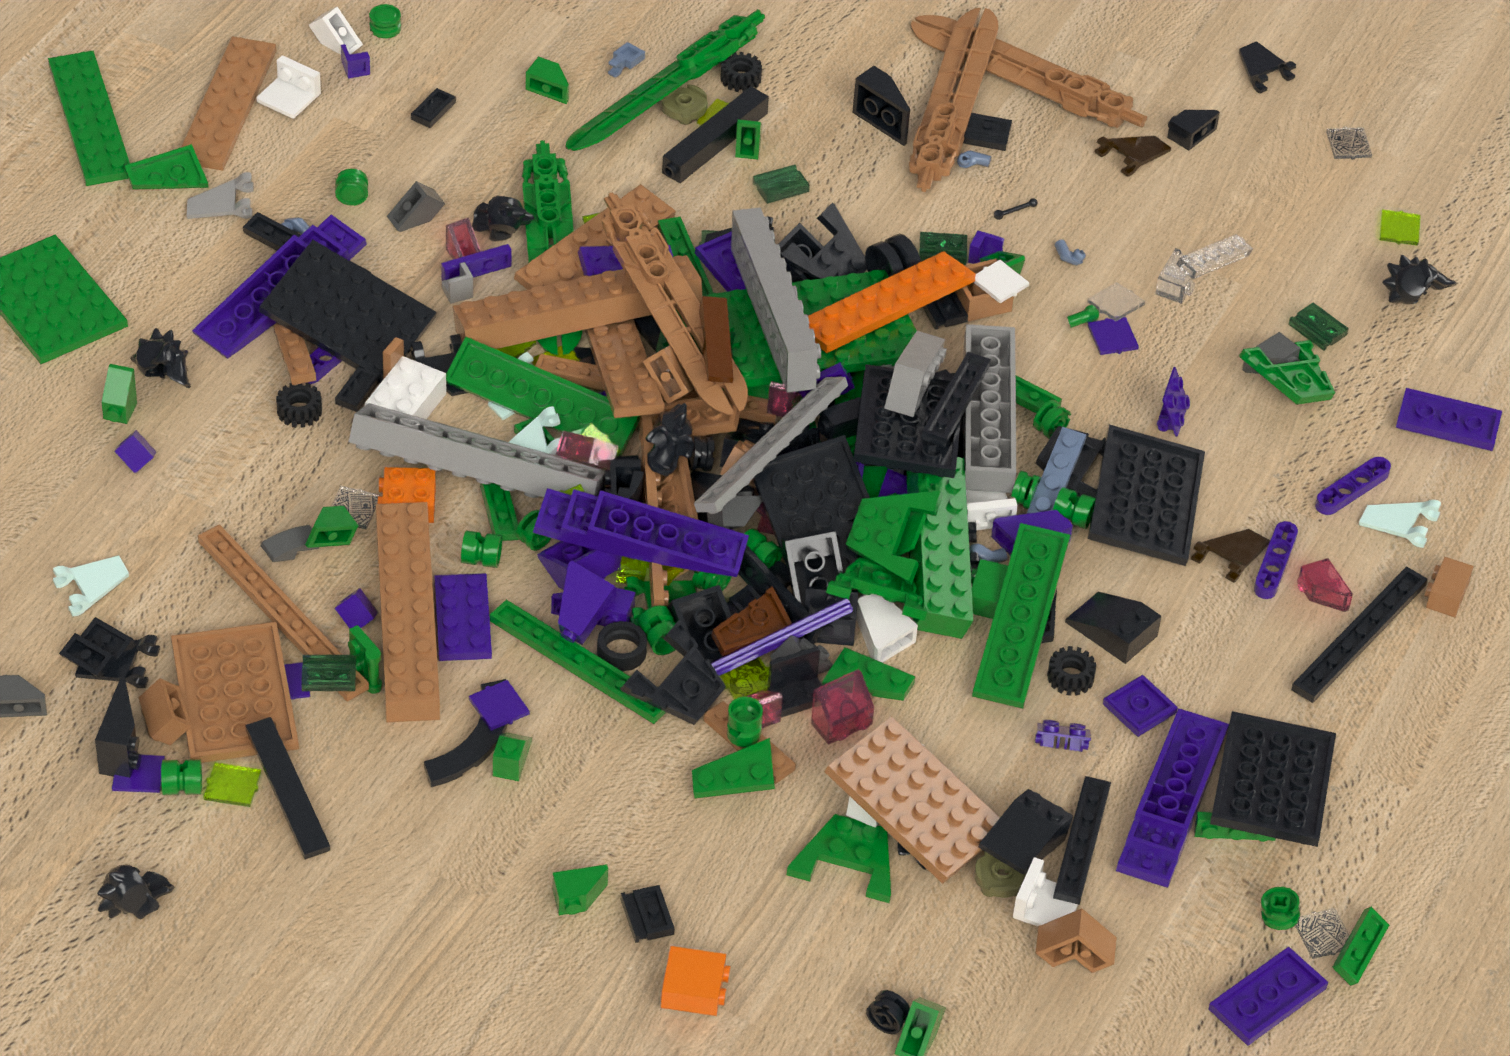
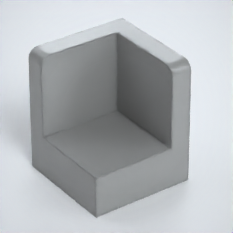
(460, 287)

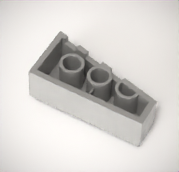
(914, 372)

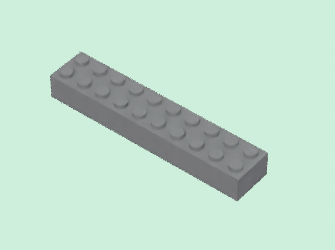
(775, 300)
(470, 453)

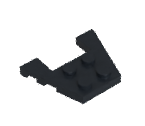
(836, 258)
(1089, 452)
(687, 689)

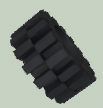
(741, 63)
(302, 414)
(1071, 682)

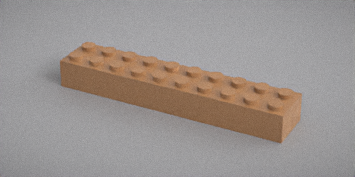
(558, 308)
(407, 612)

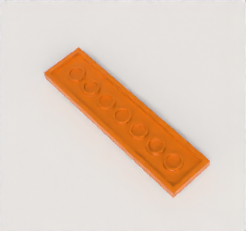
(888, 300)

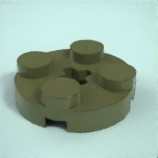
(677, 106)
(993, 883)

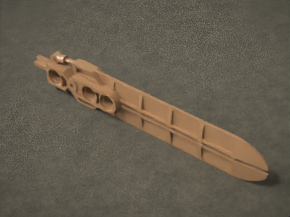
(1075, 93)
(946, 122)
(654, 271)

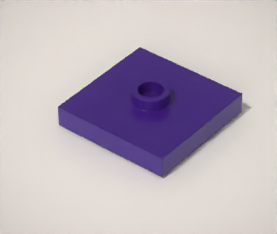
(1140, 705)

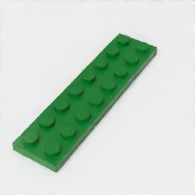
(89, 117)
(531, 390)
(1021, 616)

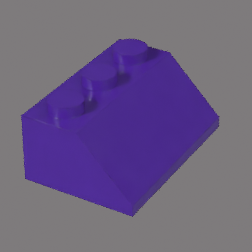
(558, 556)

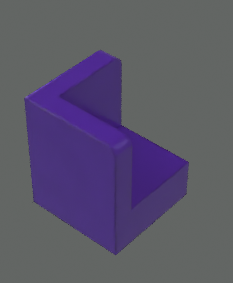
(355, 64)
(983, 245)
(135, 451)
(356, 609)

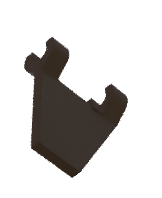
(1136, 149)
(1238, 548)

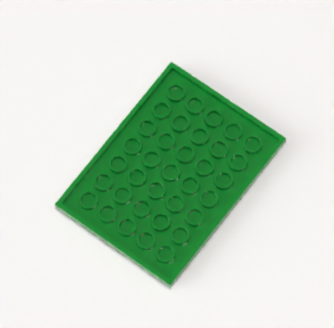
(876, 348)

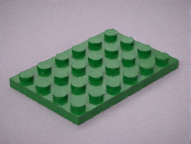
(54, 300)

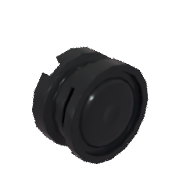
(702, 454)
(888, 1012)

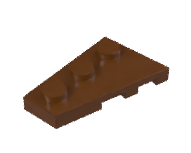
(751, 624)

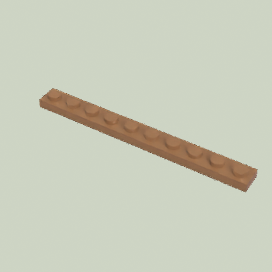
(588, 376)
(652, 497)
(271, 599)

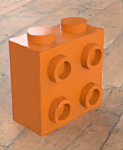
(409, 486)
(695, 981)

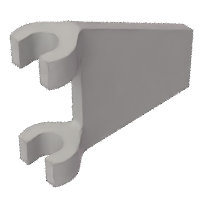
(221, 200)

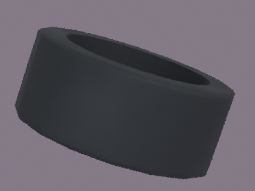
(624, 631)

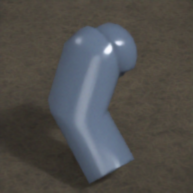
(972, 158)
(296, 224)
(1075, 258)
(986, 554)

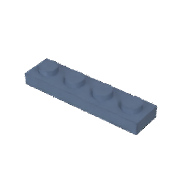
(1057, 470)

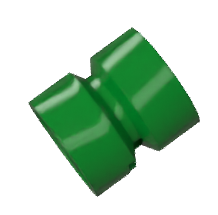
(1074, 507)
(481, 549)
(766, 551)
(656, 624)
(744, 721)
(181, 777)

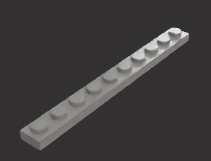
(770, 445)

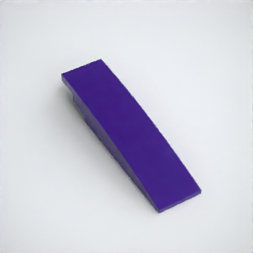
(238, 316)
(640, 532)
(1172, 798)

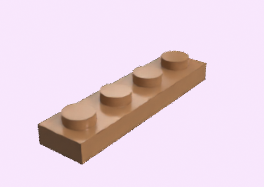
(294, 355)
(717, 720)

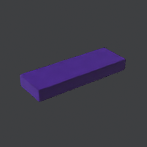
(479, 263)

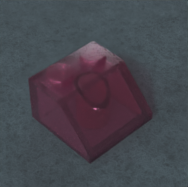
(842, 707)

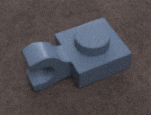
(625, 56)

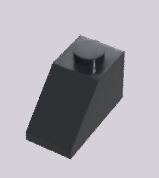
(1192, 127)

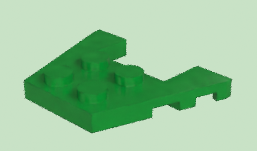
(1298, 380)
(881, 526)
(874, 579)
(852, 846)

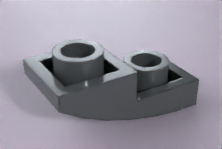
(287, 543)

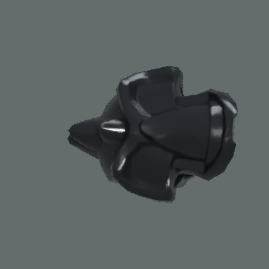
(500, 217)
(1412, 279)
(162, 357)
(670, 439)
(130, 893)

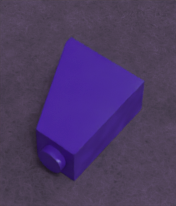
(1006, 528)
(583, 602)

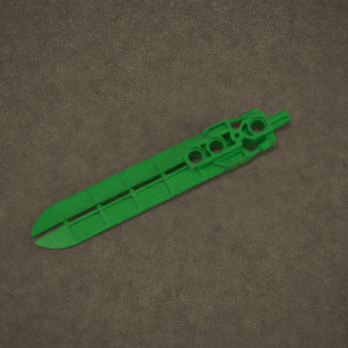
(690, 64)
(552, 215)

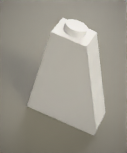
(884, 627)

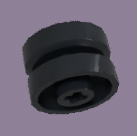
(892, 255)

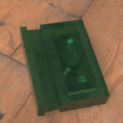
(781, 184)
(935, 243)
(1318, 326)
(329, 673)

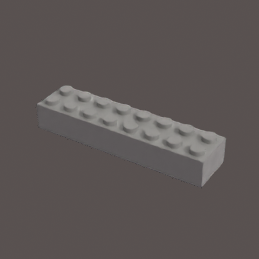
(991, 414)

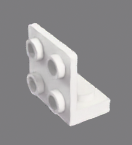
(292, 89)
(987, 506)
(1035, 898)

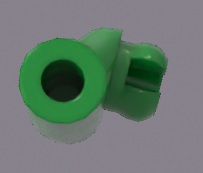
(1089, 314)

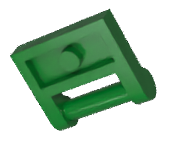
(367, 657)

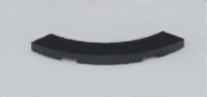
(466, 755)

